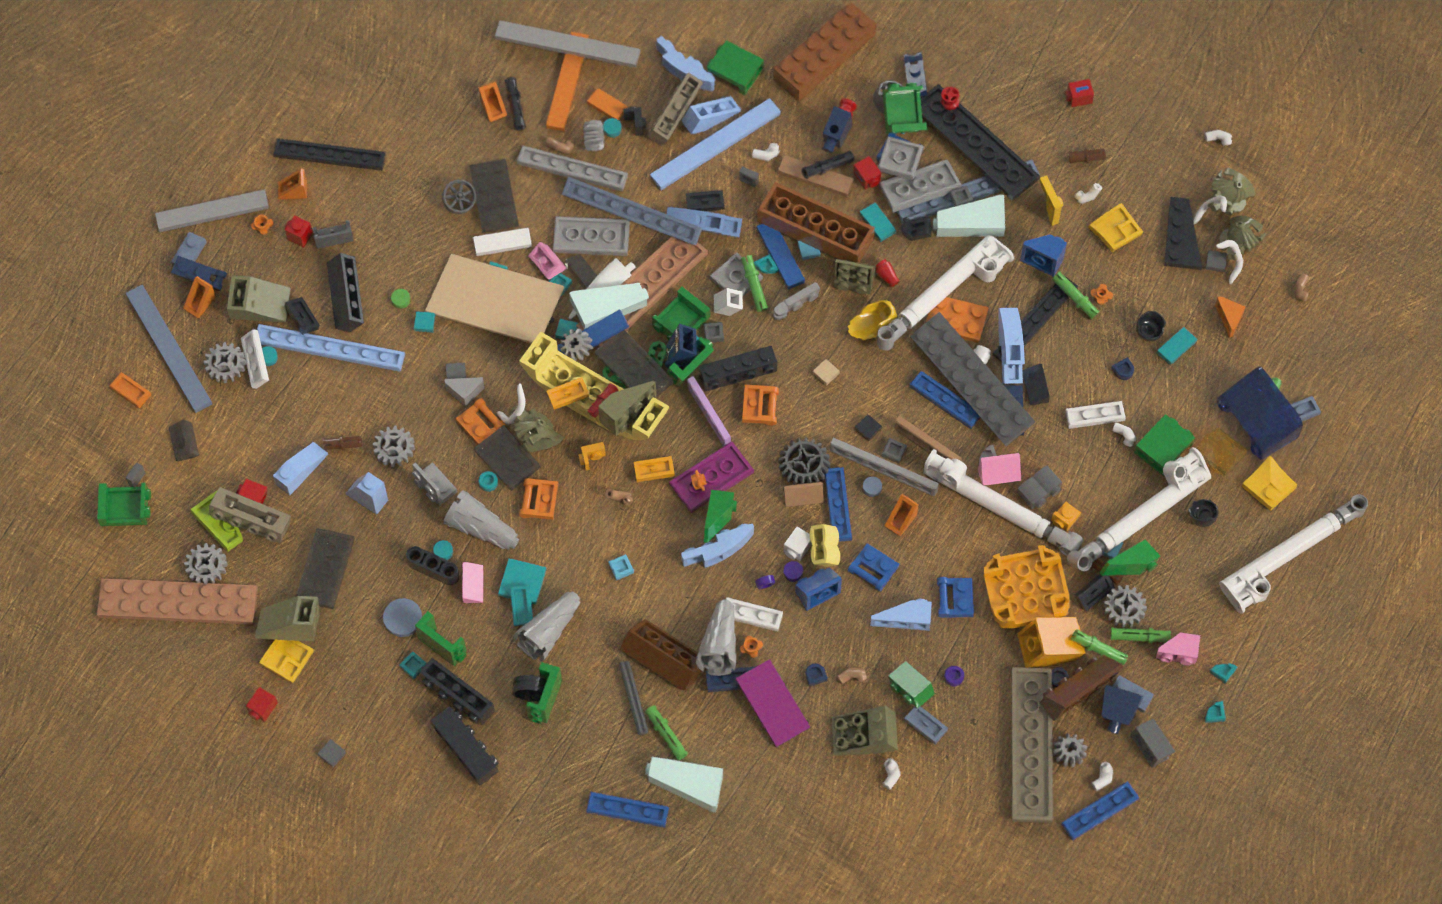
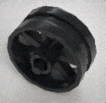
(528, 687)

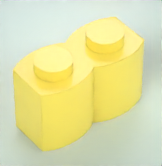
(824, 548)

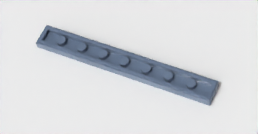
(978, 189)
(632, 211)
(169, 348)

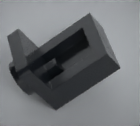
(635, 113)
(916, 229)

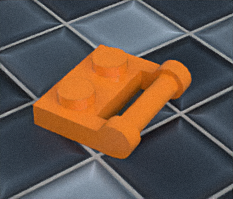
(754, 401)
(474, 425)
(545, 499)

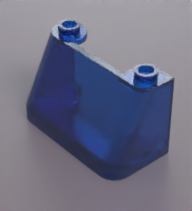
(1262, 412)

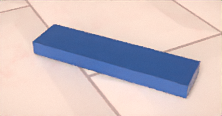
(781, 256)
(604, 329)
(945, 399)
(838, 502)
(627, 809)
(1100, 811)

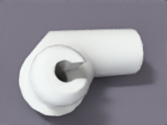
(1218, 134)
(768, 154)
(1089, 196)
(1126, 432)
(893, 773)
(1106, 774)

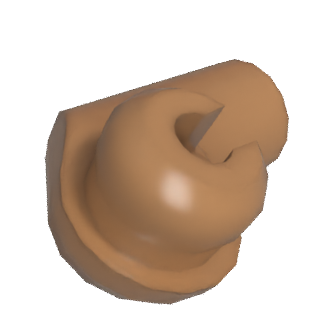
(559, 146)
(1299, 287)
(620, 496)
(858, 673)

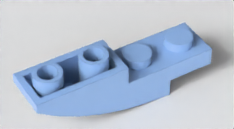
(679, 66)
(1011, 345)
(726, 545)

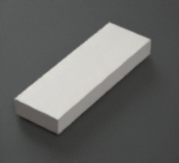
(502, 241)
(254, 359)
(1095, 414)
(756, 615)

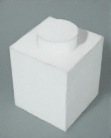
(728, 302)
(797, 544)

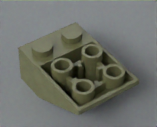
(854, 276)
(257, 300)
(625, 406)
(289, 620)
(865, 732)

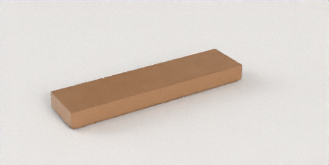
(829, 181)
(923, 439)

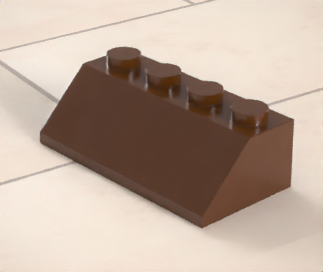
(662, 654)
(1080, 685)

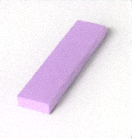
(708, 411)

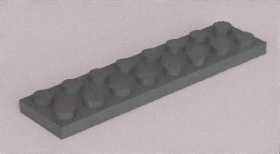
(972, 379)

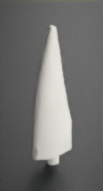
(612, 275)

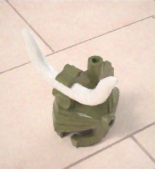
(1228, 195)
(1239, 238)
(531, 428)

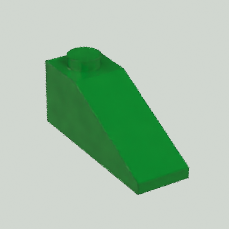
(719, 512)
(1133, 561)

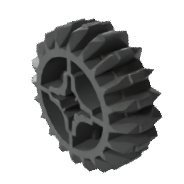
(817, 457)

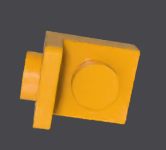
(592, 452)
(1065, 516)

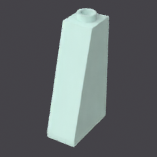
(972, 219)
(598, 303)
(690, 781)

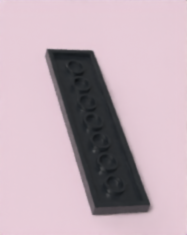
(978, 145)

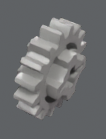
(224, 365)
(393, 448)
(202, 571)
(1117, 605)

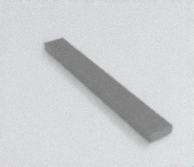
(567, 44)

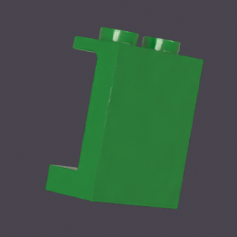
(736, 66)
(903, 109)
(684, 310)
(705, 348)
(1164, 443)
(123, 505)
(427, 634)
(541, 712)

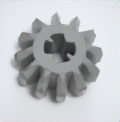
(593, 135)
(579, 350)
(1064, 744)

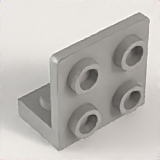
(434, 482)

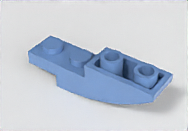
(709, 221)

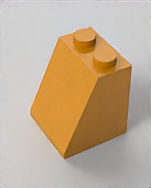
(1049, 642)

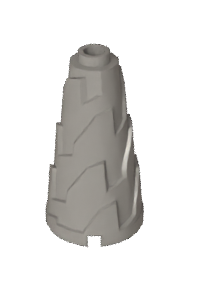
(473, 518)
(546, 627)
(719, 641)

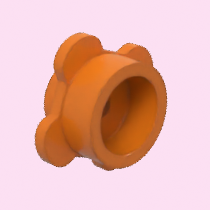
(258, 221)
(1101, 299)
(698, 480)
(749, 640)

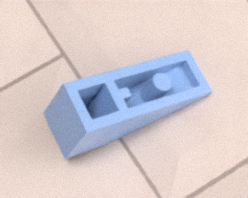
(708, 114)
(298, 468)
(908, 615)

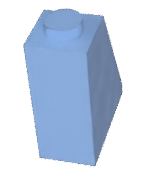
(369, 492)

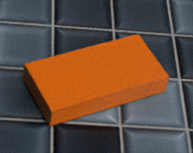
(606, 104)
(130, 390)

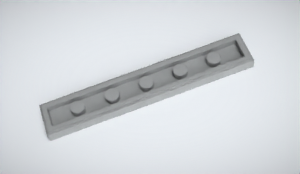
(572, 168)
(212, 210)
(884, 467)

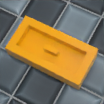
(568, 393)
(654, 469)

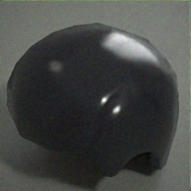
(1150, 326)
(1203, 512)

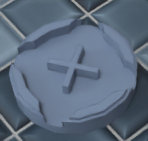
(402, 617)

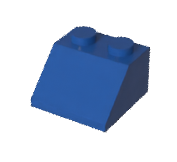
(1044, 253)
(818, 588)

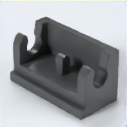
(333, 235)
(1152, 743)

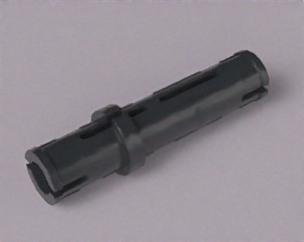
(514, 96)
(821, 167)

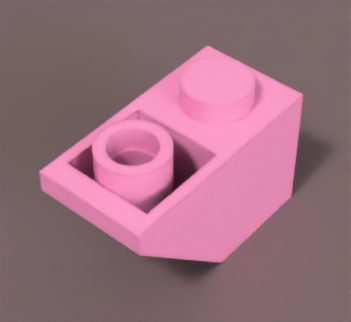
(1181, 648)

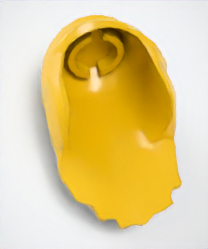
(872, 319)

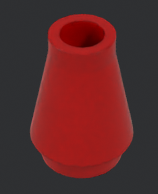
(886, 272)

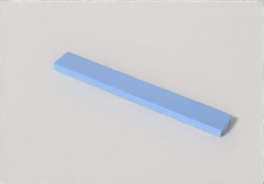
(715, 144)
(331, 348)

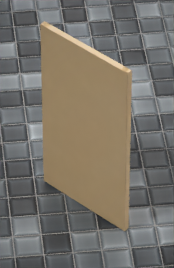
(494, 299)

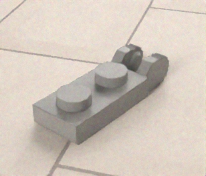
(795, 301)

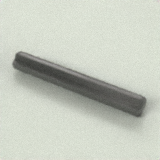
(633, 698)

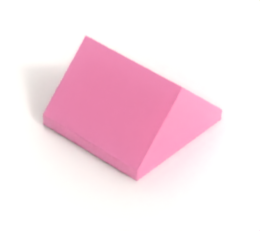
(1000, 469)

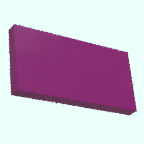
(721, 473)
(772, 703)

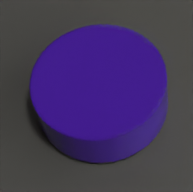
(793, 571)
(765, 582)
(954, 676)

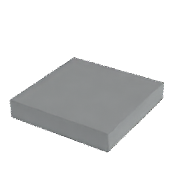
(900, 158)
(732, 276)

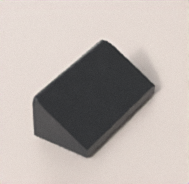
(1036, 385)

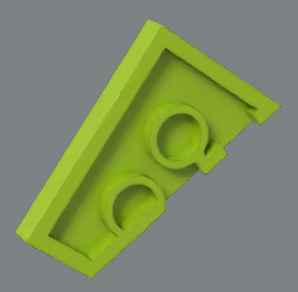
(222, 531)

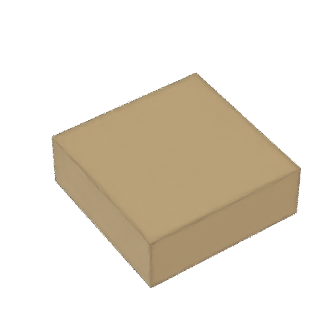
(826, 372)

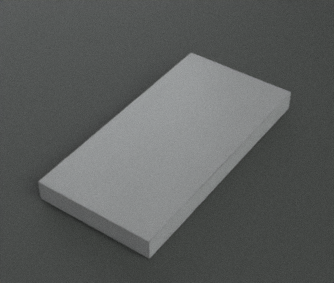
(927, 185)
(591, 236)

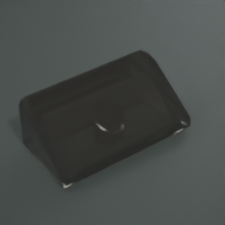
(581, 270)
(183, 440)

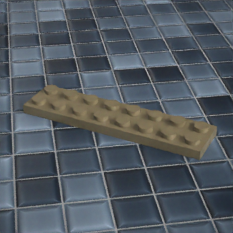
(1031, 747)

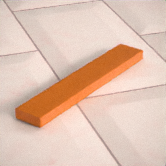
(565, 90)

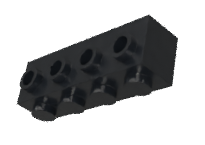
(345, 292)
(738, 368)
(457, 692)
(465, 746)

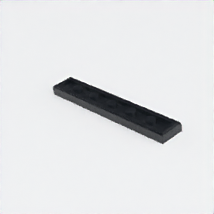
(329, 154)
(1040, 315)

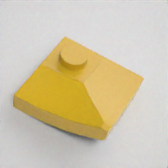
(1053, 203)
(1116, 228)
(1269, 484)
(286, 658)

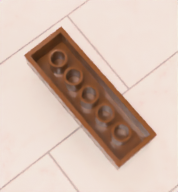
(824, 51)
(815, 224)

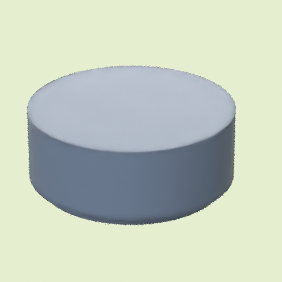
(872, 486)

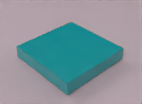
(522, 573)

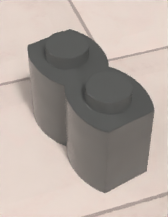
(1039, 487)

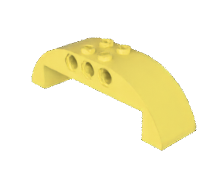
(552, 368)

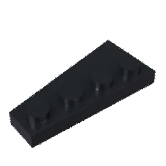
(1181, 239)

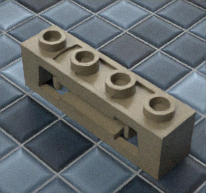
(675, 109)
(249, 515)

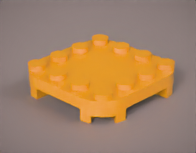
(1026, 587)

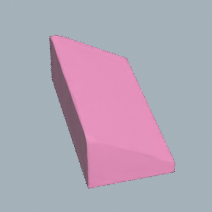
(546, 260)
(472, 583)

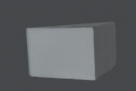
(464, 388)

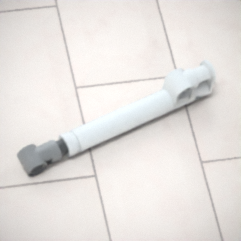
(985, 256)
(953, 475)
(1189, 475)
(1242, 585)

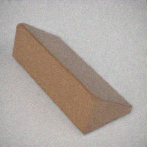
(803, 494)

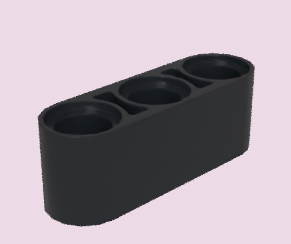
(427, 558)

